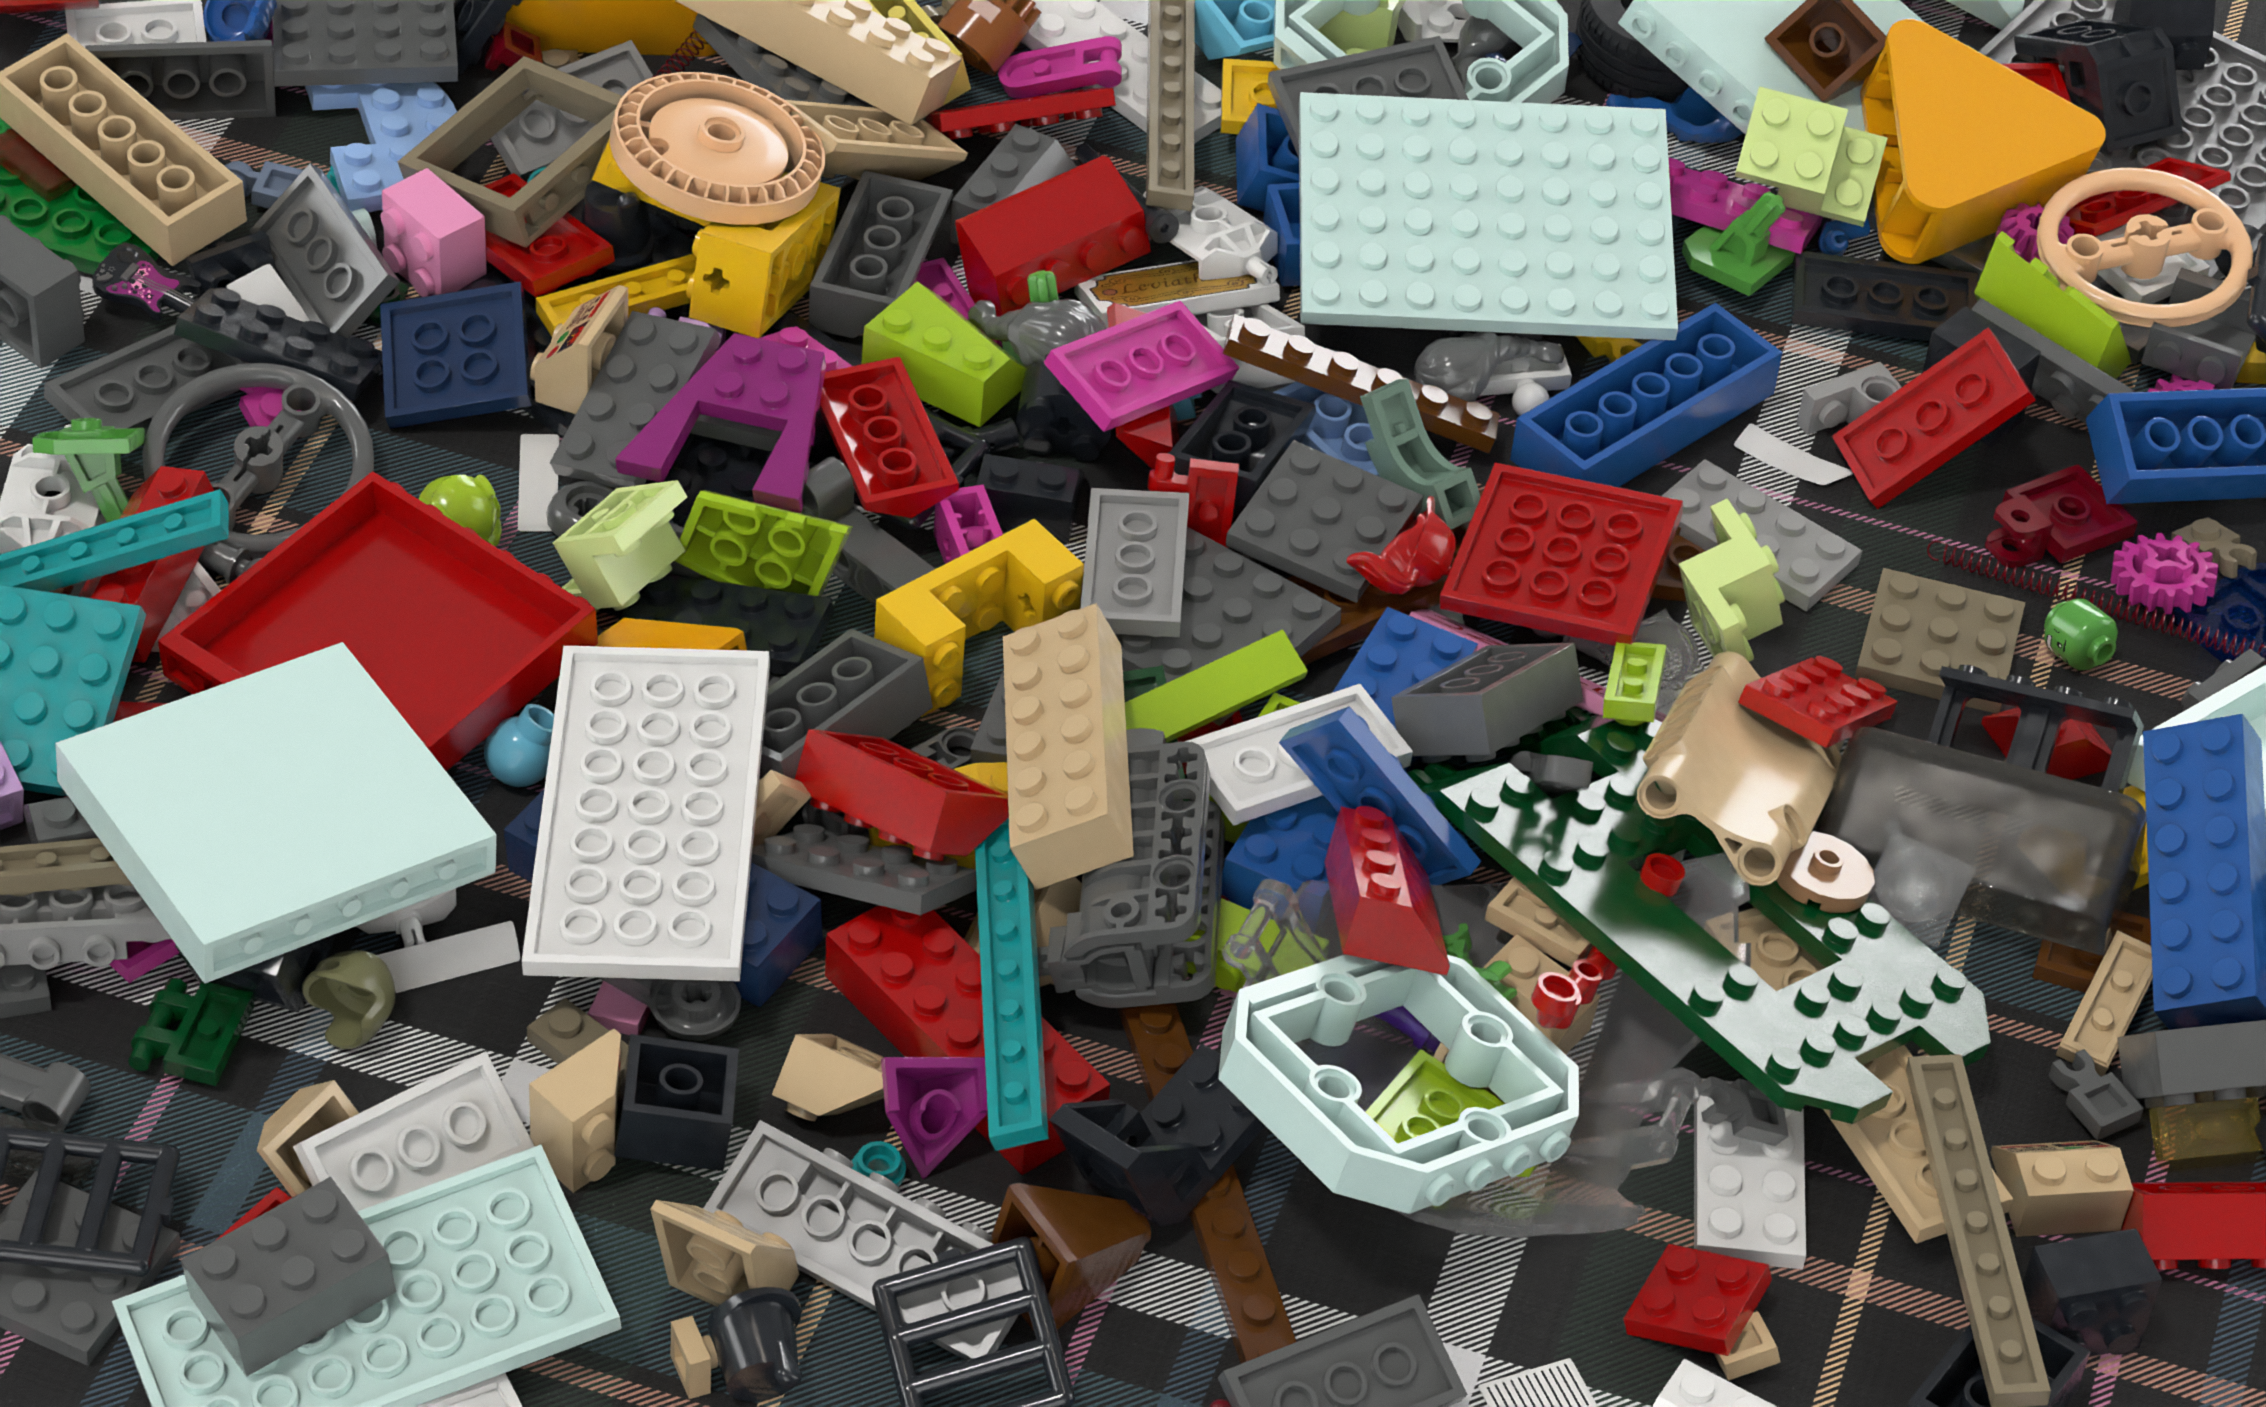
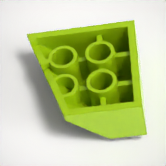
(2063, 316)
(944, 355)
(760, 545)

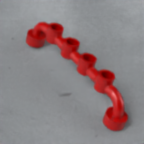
(1560, 996)

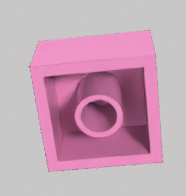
(432, 235)

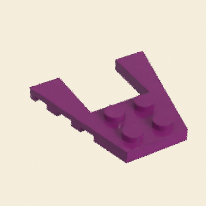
(747, 384)

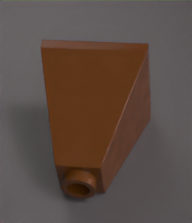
(1078, 1240)

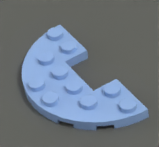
(395, 122)

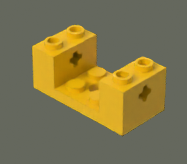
(756, 274)
(1011, 579)

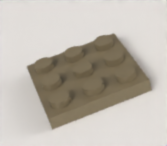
(1936, 624)

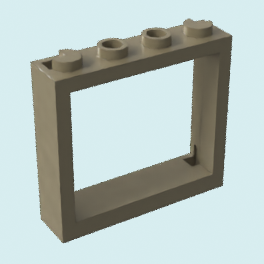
(554, 188)

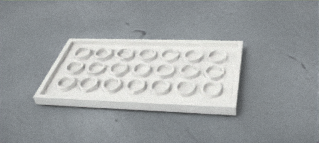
(648, 814)

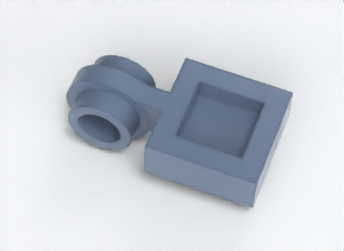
(266, 185)

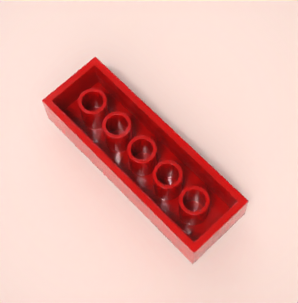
(926, 998)

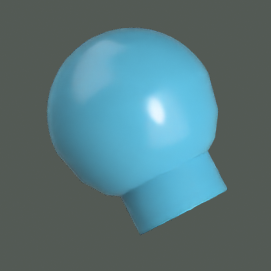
(520, 747)

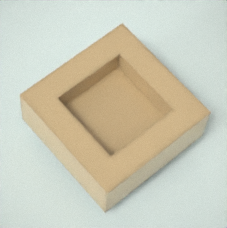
(1752, 1350)
(692, 1356)

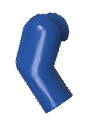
(1836, 236)

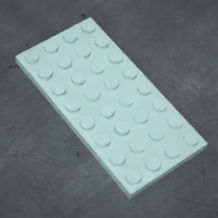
(483, 1285)

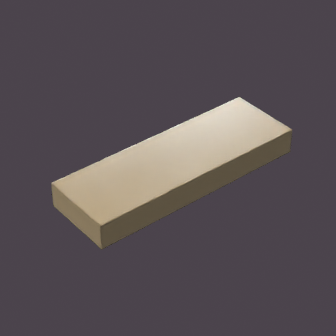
(2109, 1002)

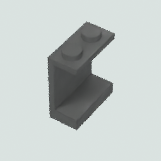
(2207, 349)

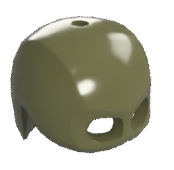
(356, 992)

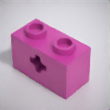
(964, 522)

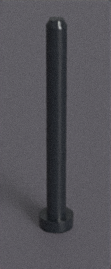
(1160, 224)

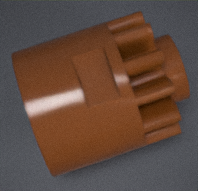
(988, 30)

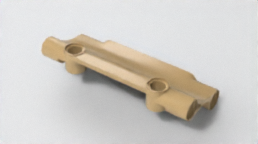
(1737, 772)

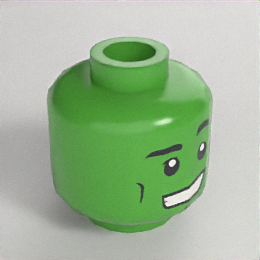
(2080, 634)

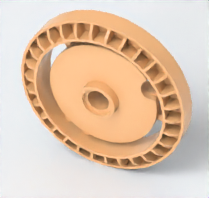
(716, 148)

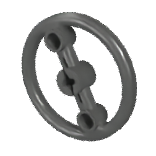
(261, 448)

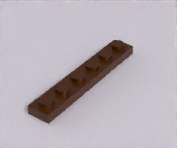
(1349, 378)

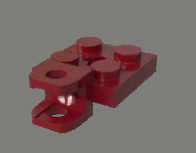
(2042, 518)

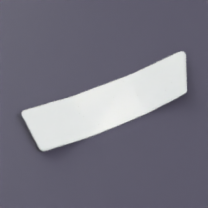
(1788, 458)

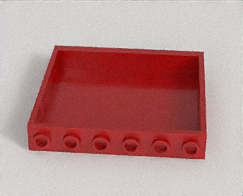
(419, 601)

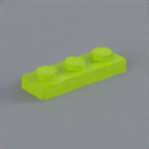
(1634, 683)

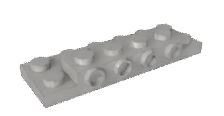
(75, 926)
(858, 1231)

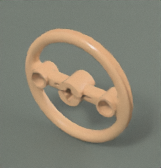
(2146, 245)

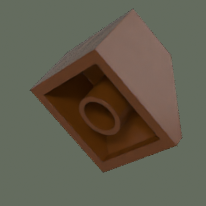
(1828, 45)

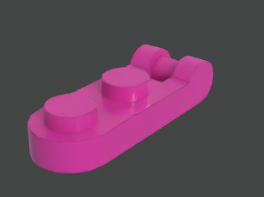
(1063, 68)

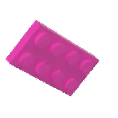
(1716, 202)
(1141, 365)

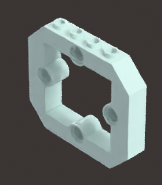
(1530, 76)
(1317, 1106)

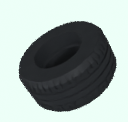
(1618, 59)

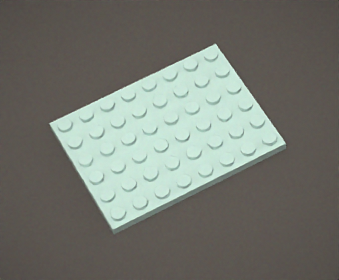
(1485, 216)

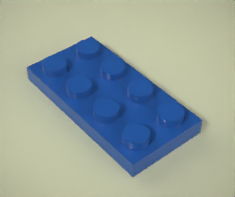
(1359, 771)

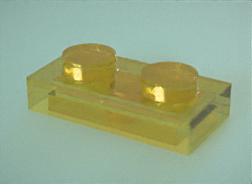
(2205, 1129)

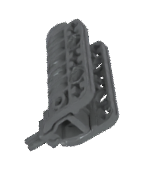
(1138, 911)

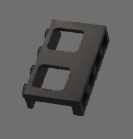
(2040, 718)

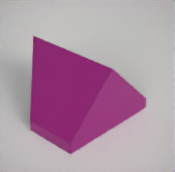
(933, 1103)

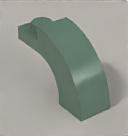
(1409, 458)

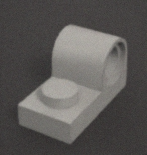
(1845, 397)

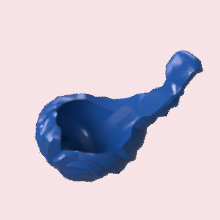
(1687, 117)

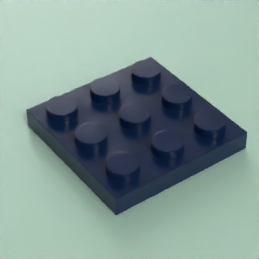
(455, 355)

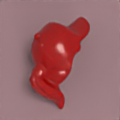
(1412, 558)

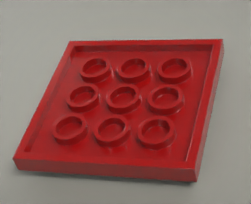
(1562, 555)

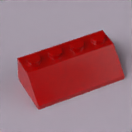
(1065, 225)
(161, 581)
(899, 793)
(1382, 894)
(2200, 1222)

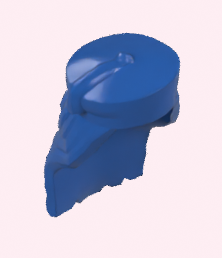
(238, 19)

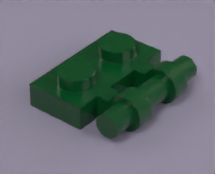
(205, 1036)

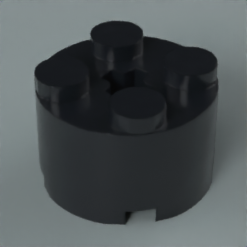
(1054, 420)

